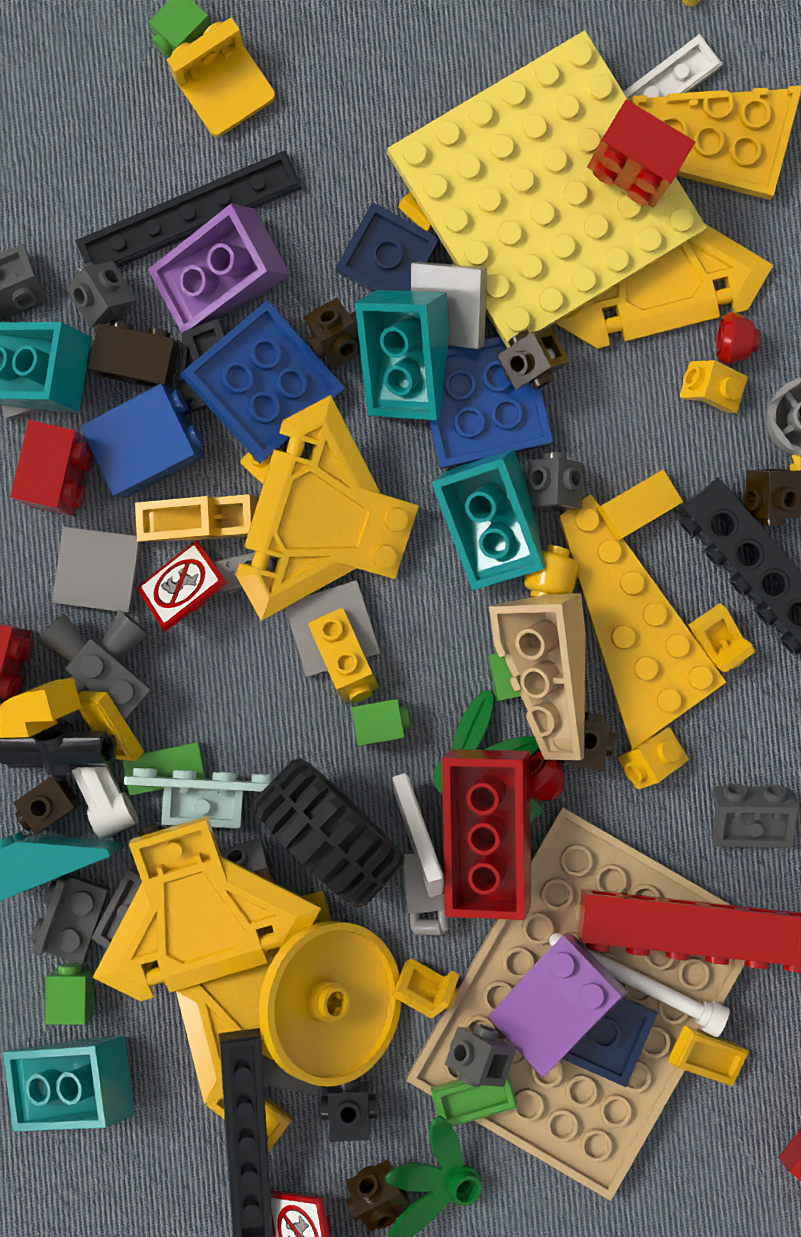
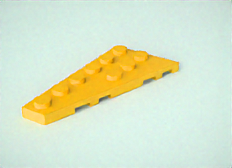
(735, 133)
(642, 641)

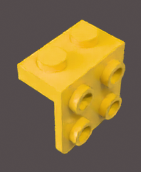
(220, 78)

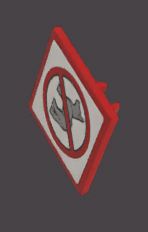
(181, 586)
(298, 1215)

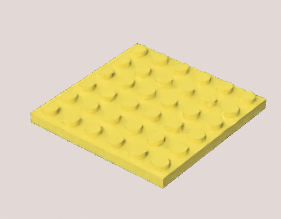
(516, 197)

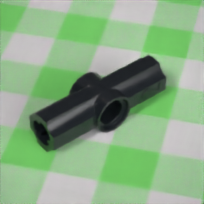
(59, 750)

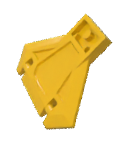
(673, 291)
(320, 515)
(196, 915)
(226, 1006)

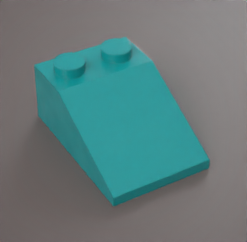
(403, 352)
(42, 365)
(490, 519)
(46, 857)
(69, 1084)

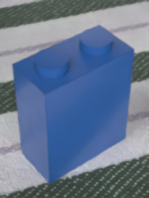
(144, 440)

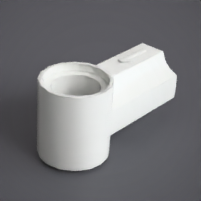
(109, 808)

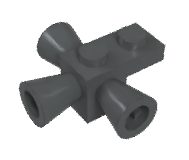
(99, 664)

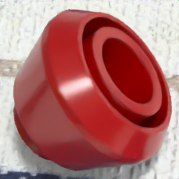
(736, 338)
(546, 778)

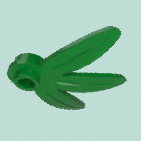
(471, 732)
(439, 1181)

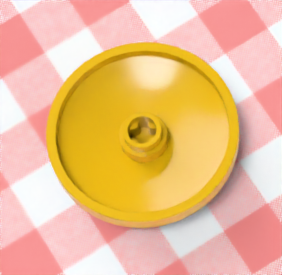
(329, 1003)

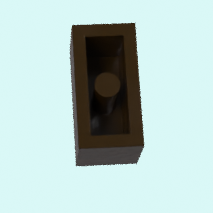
(133, 355)

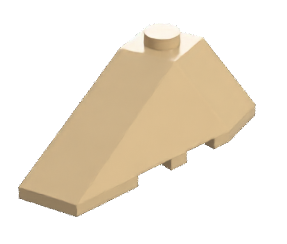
(546, 657)

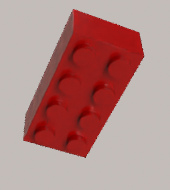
(486, 834)

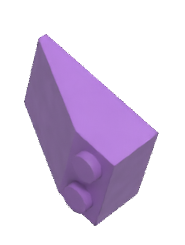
(218, 268)
(557, 1003)

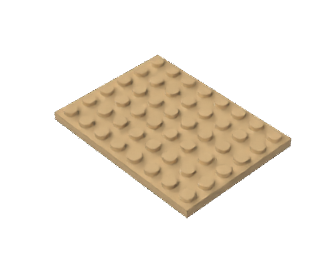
(573, 1115)

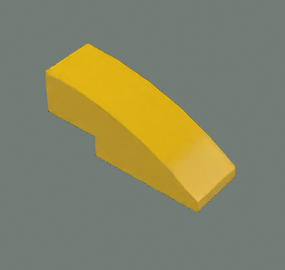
(195, 518)
(38, 708)

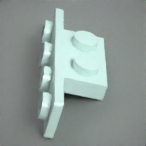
(193, 798)

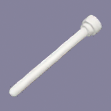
(710, 1016)

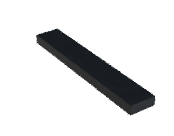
(187, 213)
(246, 1132)

